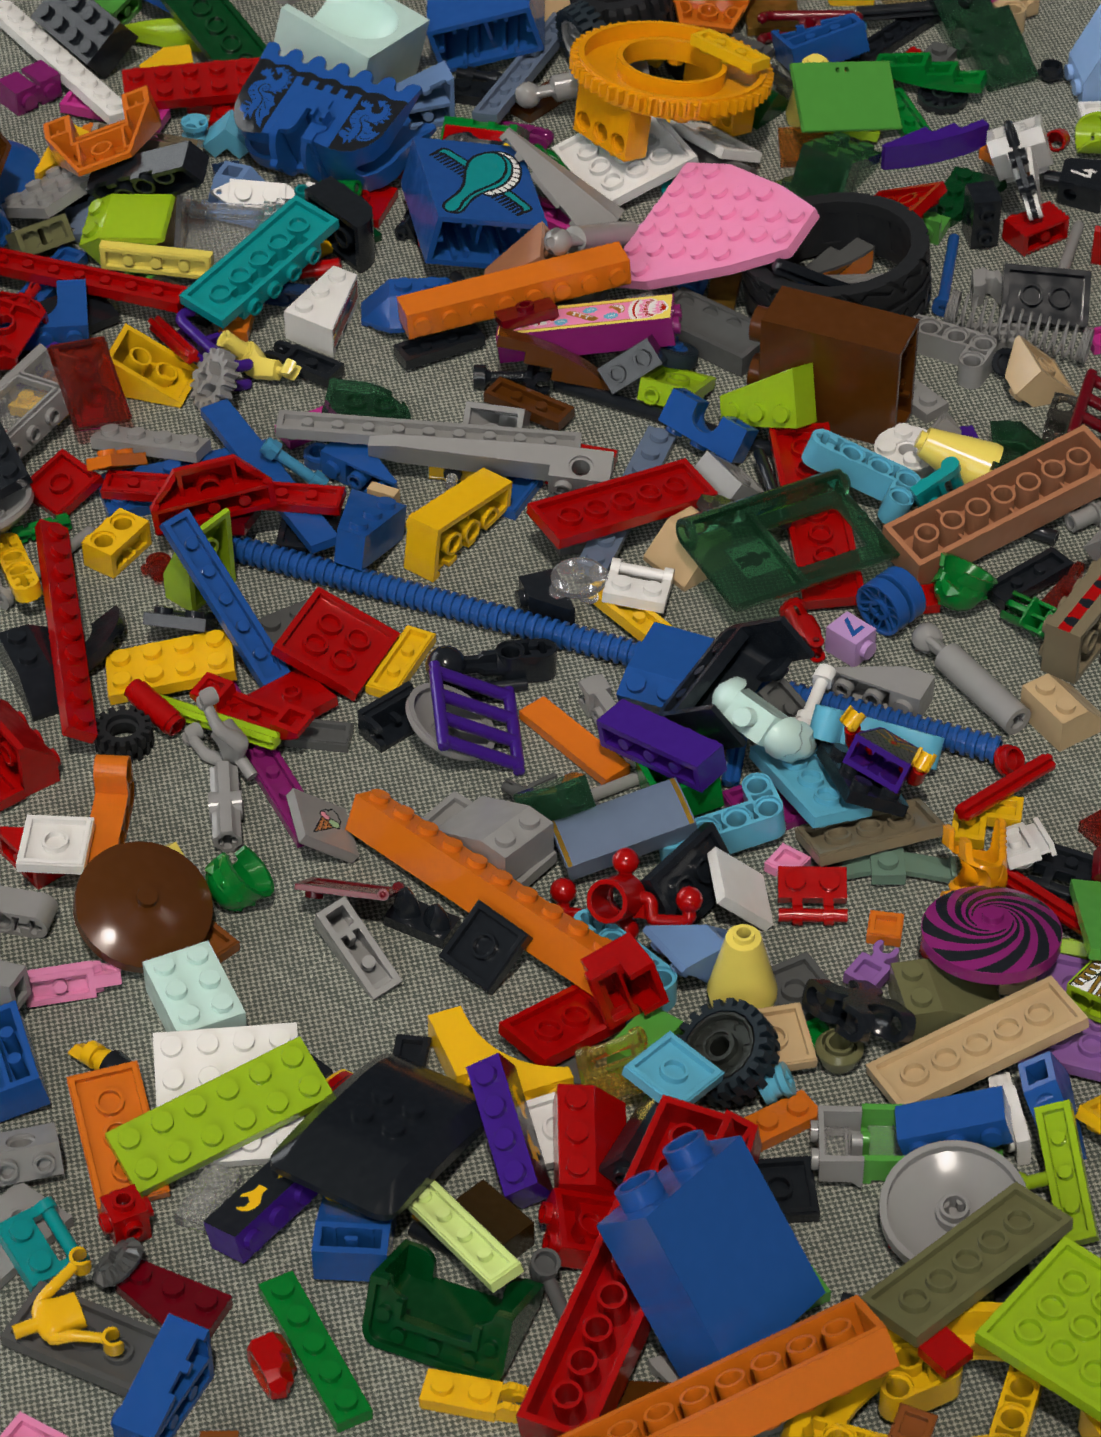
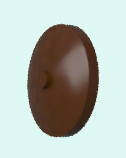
(141, 904)

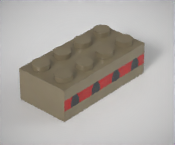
(1074, 629)

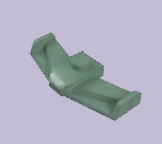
(894, 865)

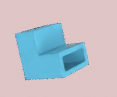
(224, 136)

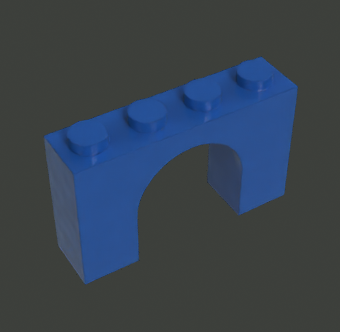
(67, 320)

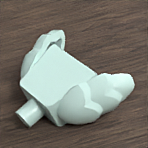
(763, 723)

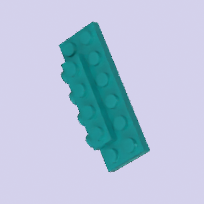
(261, 263)

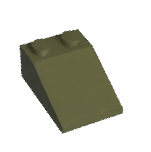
(936, 995)

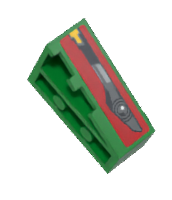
(476, 131)

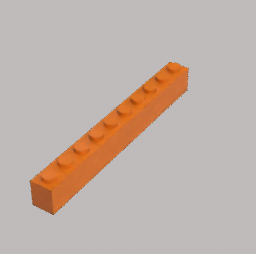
(469, 877)

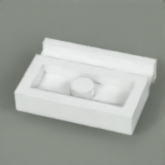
(1027, 844)

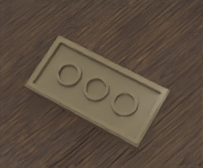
(870, 834)

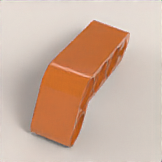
(111, 801)

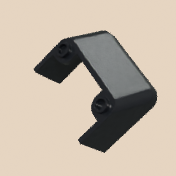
(748, 650)

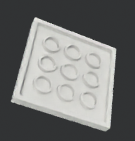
(629, 179)
(197, 1056)

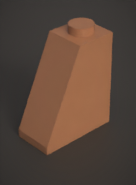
(526, 250)

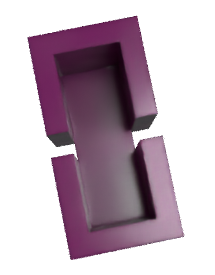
(22, 95)

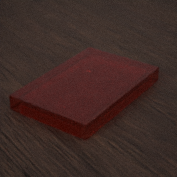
(89, 383)

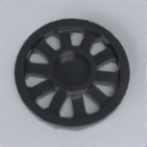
(941, 101)

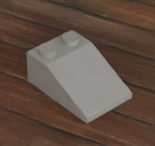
(504, 832)

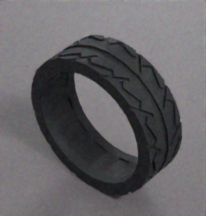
(883, 222)

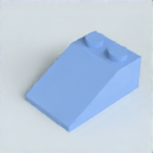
(1085, 62)

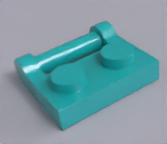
(933, 485)
(29, 1248)

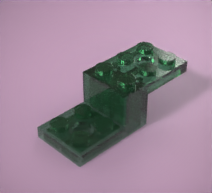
(985, 35)
(830, 165)

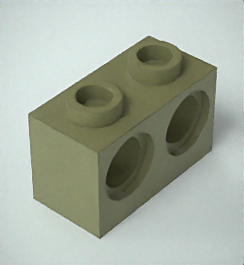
(41, 236)

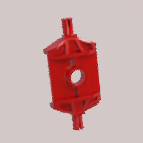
(25, 317)

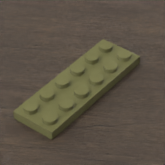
(966, 1263)

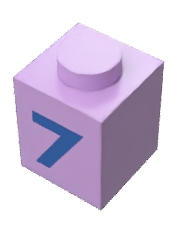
(850, 639)

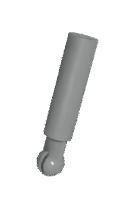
(560, 87)
(587, 236)
(972, 679)

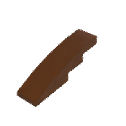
(564, 364)

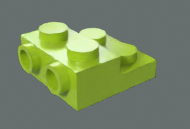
(658, 384)

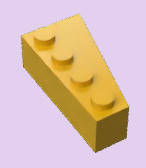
(454, 521)

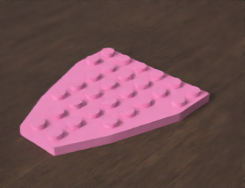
(716, 225)

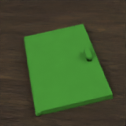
(845, 100)

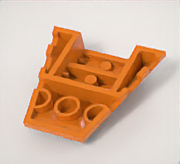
(712, 14)

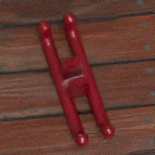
(807, 17)

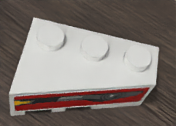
(323, 311)

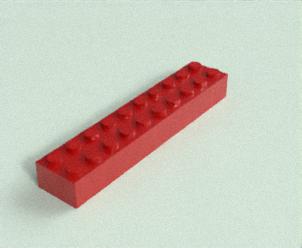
(603, 1322)

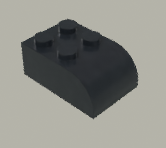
(355, 236)

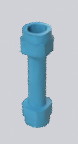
(272, 450)

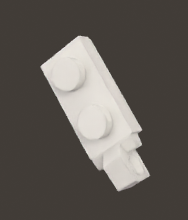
(1022, 1140)

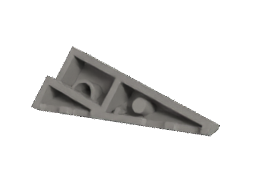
(562, 187)

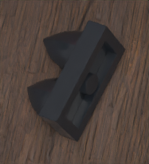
(421, 920)

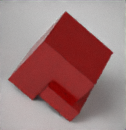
(623, 981)

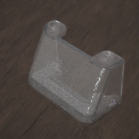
(218, 225)

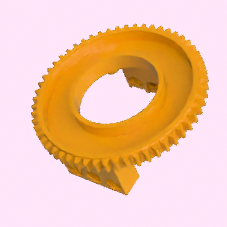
(619, 100)

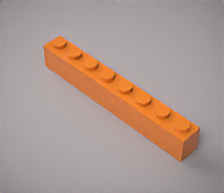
(478, 297)

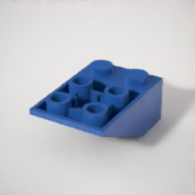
(349, 1243)

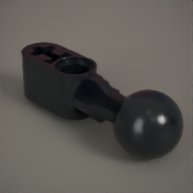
(509, 660)

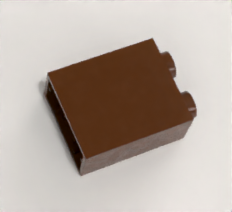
(858, 357)

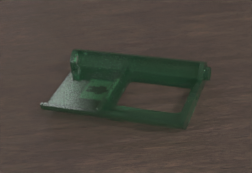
(749, 564)

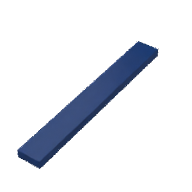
(243, 441)

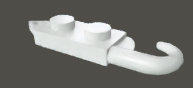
(253, 192)

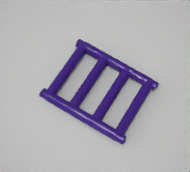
(508, 715)

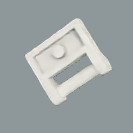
(637, 592)

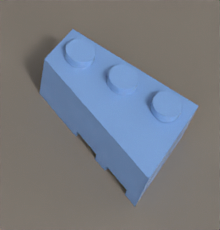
(436, 96)

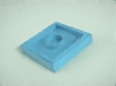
(673, 1070)

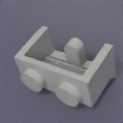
(838, 1144)

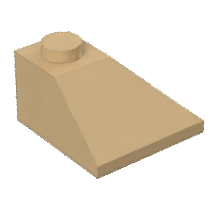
(1034, 375)

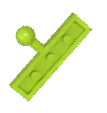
(1064, 1169)

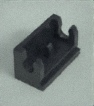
(385, 719)

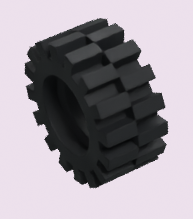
(124, 722)

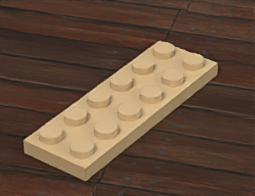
(979, 1044)

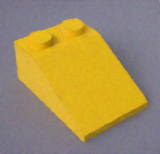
(150, 369)

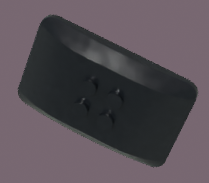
(381, 1136)

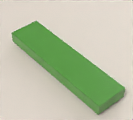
(1087, 906)

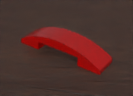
(288, 721)

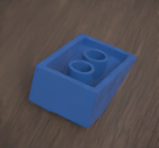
(661, 665)

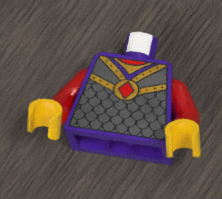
(883, 754)

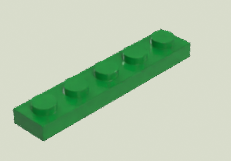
(315, 1352)

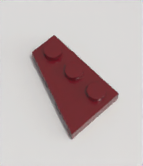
(160, 1291)

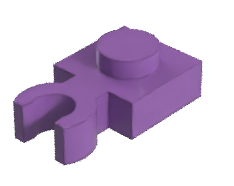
(874, 967)

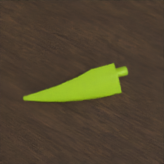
(162, 33)

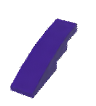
(931, 147)

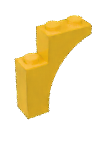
(460, 1045)

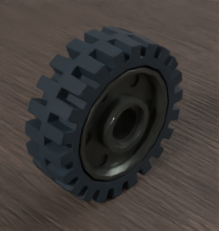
(748, 1045)

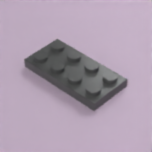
(85, 1358)

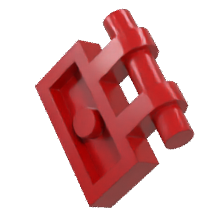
(812, 885)

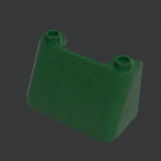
(442, 1321)

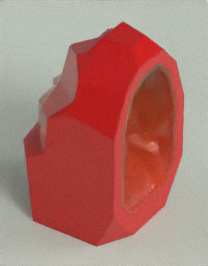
(272, 1364)

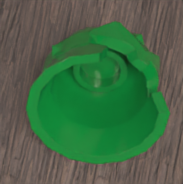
(961, 583)
(239, 883)

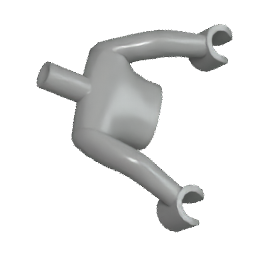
(227, 735)

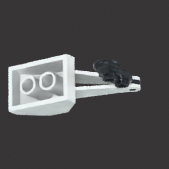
(1018, 150)

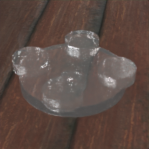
(578, 579)

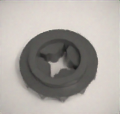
(118, 1263)

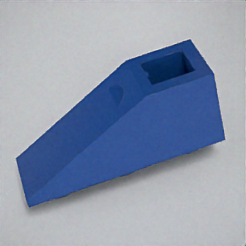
(353, 466)
(1047, 1082)

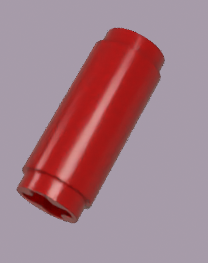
(161, 712)

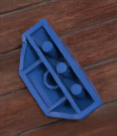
(381, 307)

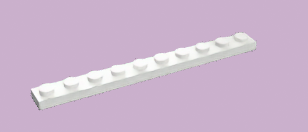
(72, 72)

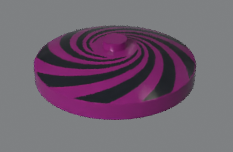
(991, 935)

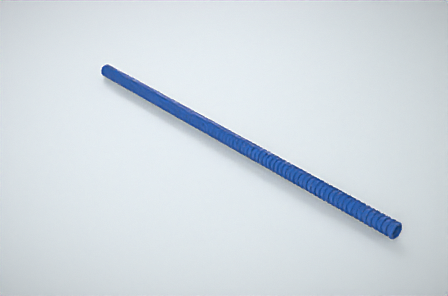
(562, 634)

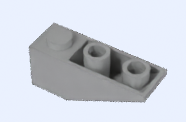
(886, 685)

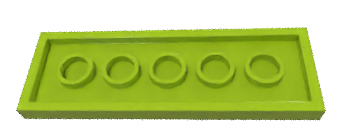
(218, 1117)

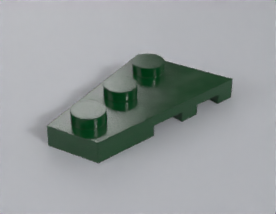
(952, 202)

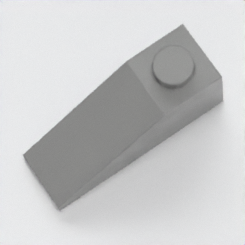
(356, 948)

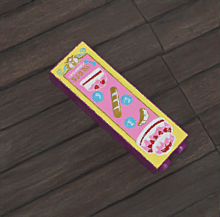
(606, 326)

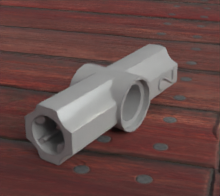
(225, 806)

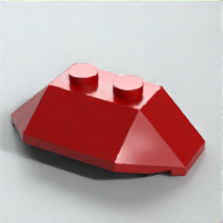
(211, 487)

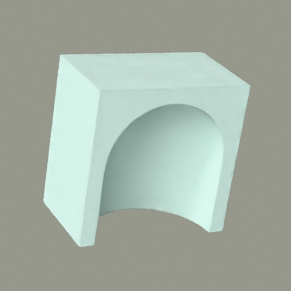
(361, 33)

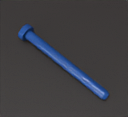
(939, 303)

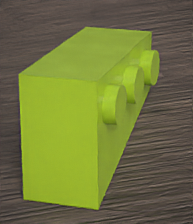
(776, 401)

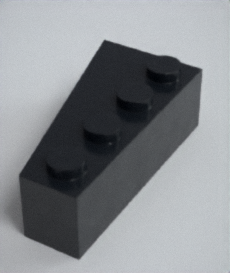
(155, 171)

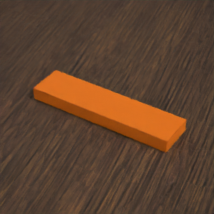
(573, 741)

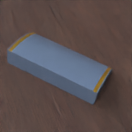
(638, 821)

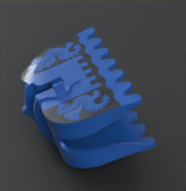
(324, 121)

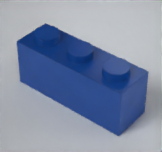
(970, 1116)

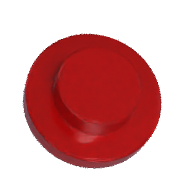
(1008, 759)

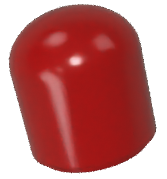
(1060, 135)

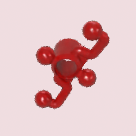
(636, 901)

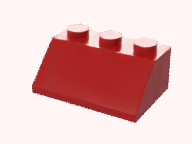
(25, 753)
(583, 1132)

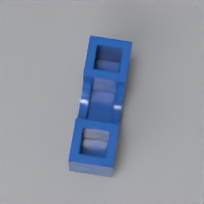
(685, 416)

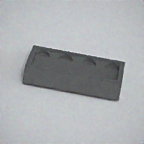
(716, 332)

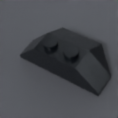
(29, 664)

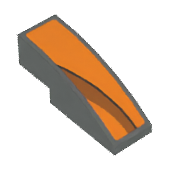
(852, 259)

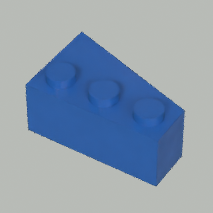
(167, 1382)

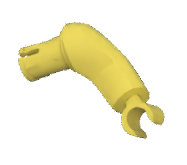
(263, 367)

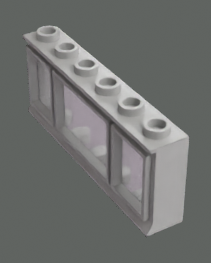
(31, 400)

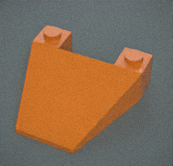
(107, 144)

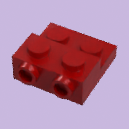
(572, 1223)

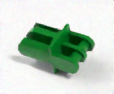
(1032, 614)

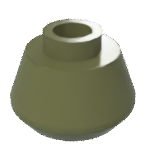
(837, 1053)

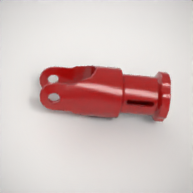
(804, 624)

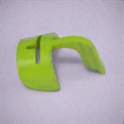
(1088, 126)

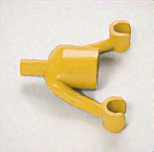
(61, 1318)

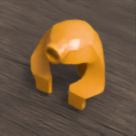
(979, 866)

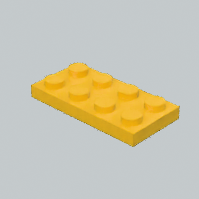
(170, 664)

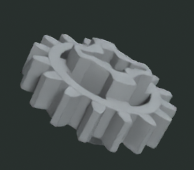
(214, 377)

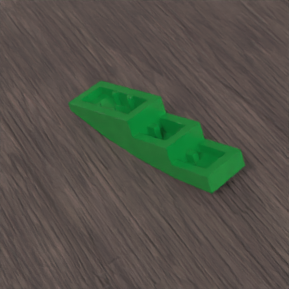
(944, 76)

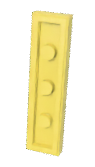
(154, 259)

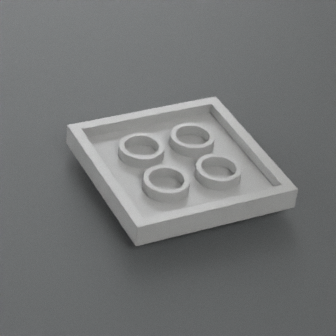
(46, 195)

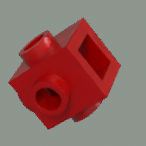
(125, 1215)

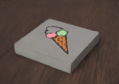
(321, 825)

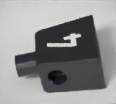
(1077, 184)

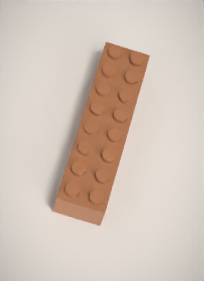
(999, 505)

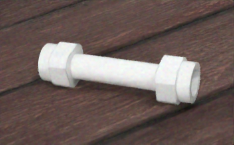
(822, 680)

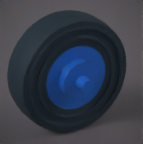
(680, 356)

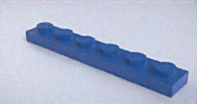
(223, 597)

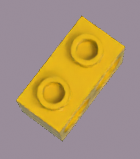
(116, 542)

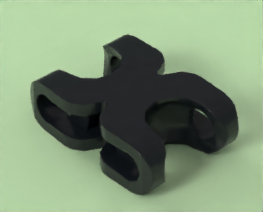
(858, 1011)

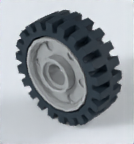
(574, 21)

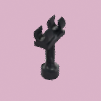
(531, 376)

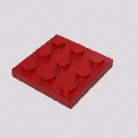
(335, 643)

